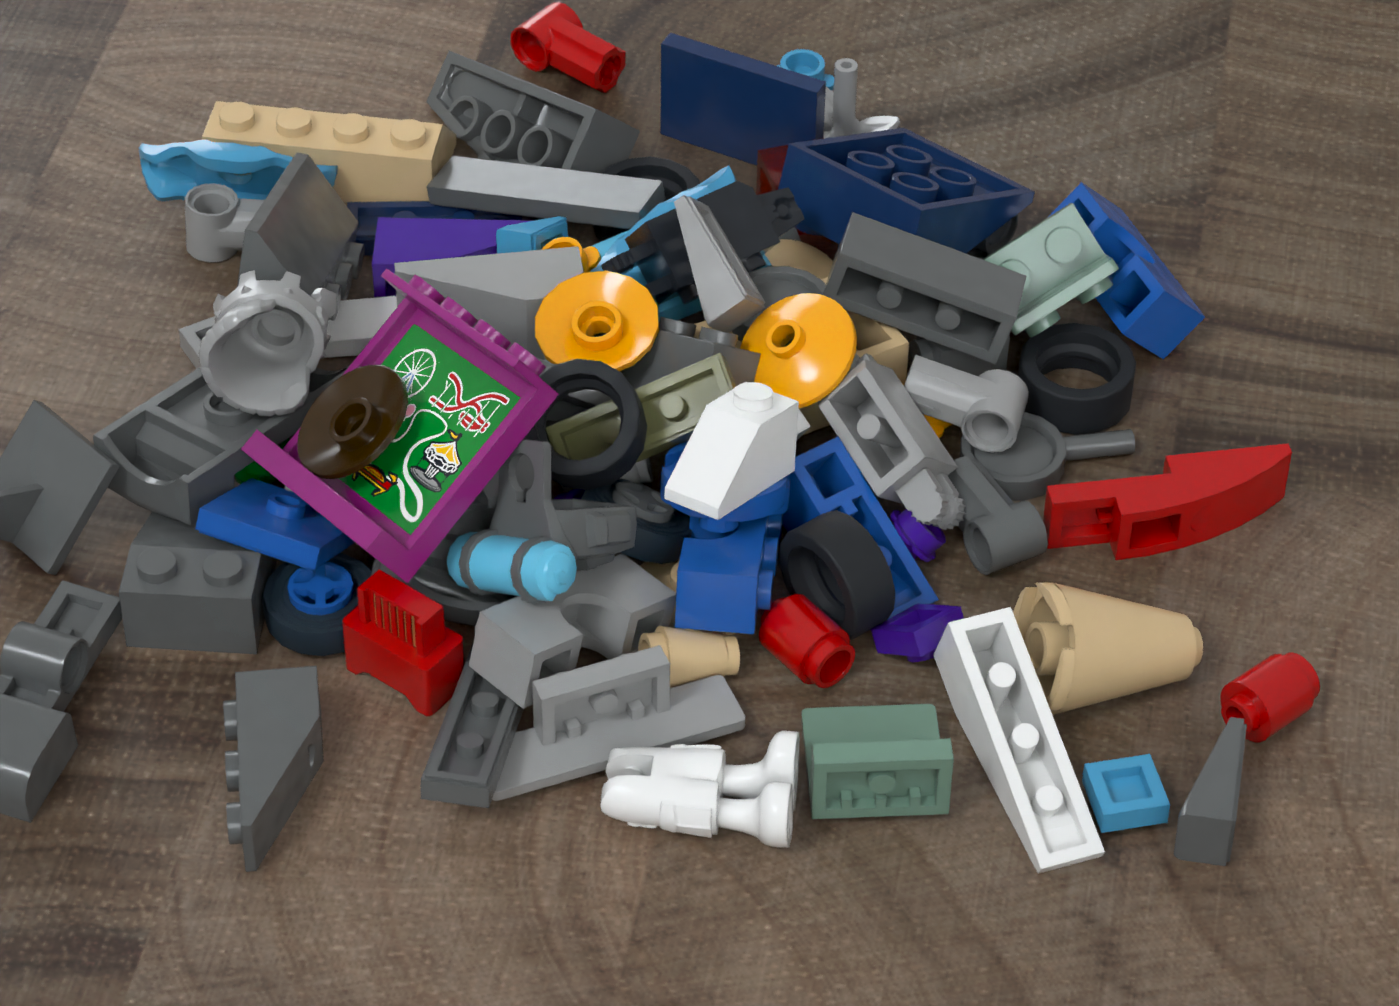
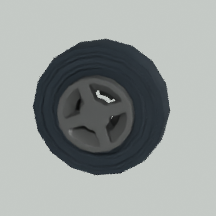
(659, 525)

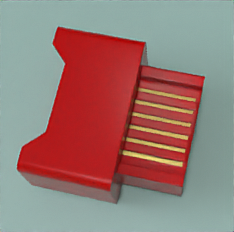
(403, 642)

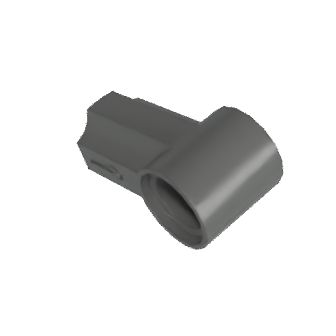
(994, 527)

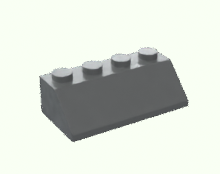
(305, 232)

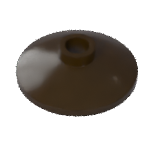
(352, 421)

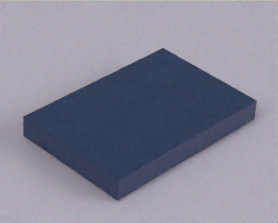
(735, 100)

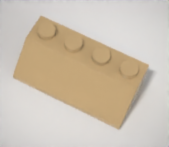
(373, 154)

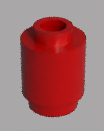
(806, 641)
(1271, 694)

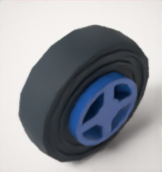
(308, 606)

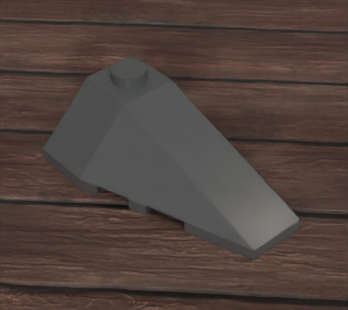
(523, 122)

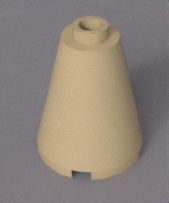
(1102, 645)

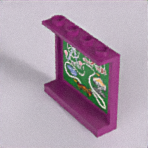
(460, 426)

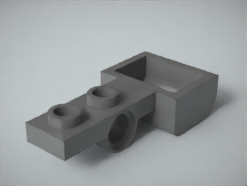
(38, 678)

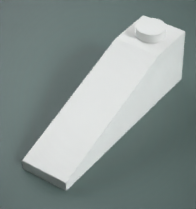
(1016, 738)

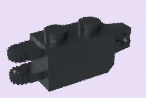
(747, 219)

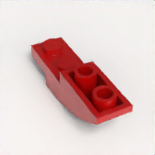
(1164, 512)

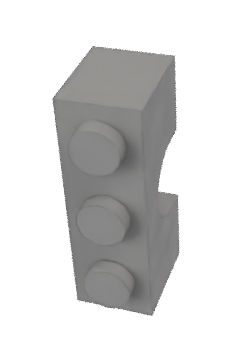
(599, 611)

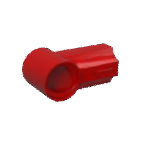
(559, 40)

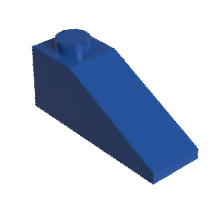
(831, 481)

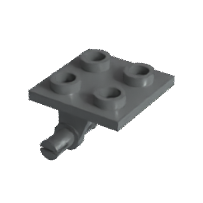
(49, 486)

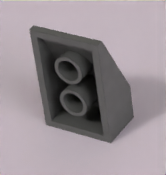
(192, 590)

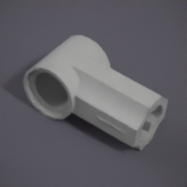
(216, 221)
(983, 405)

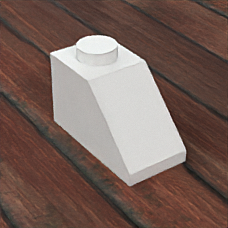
(736, 450)

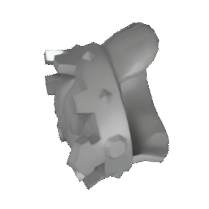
(266, 344)

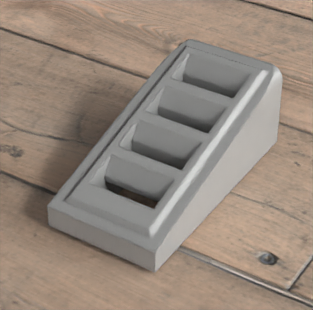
(720, 277)

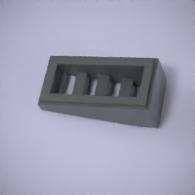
(1211, 807)

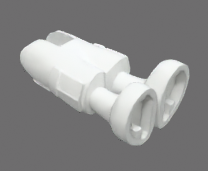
(686, 785)

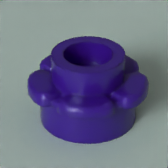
(919, 538)

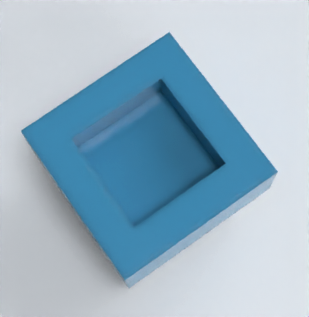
(1125, 793)

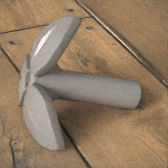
(841, 105)

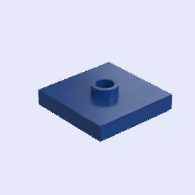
(272, 524)

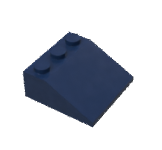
(900, 183)

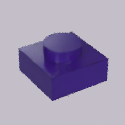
(915, 631)

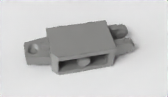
(893, 443)

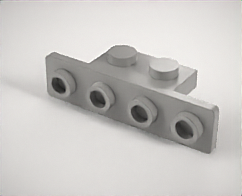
(612, 706)

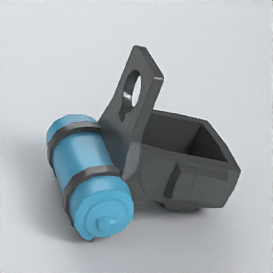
(541, 541)

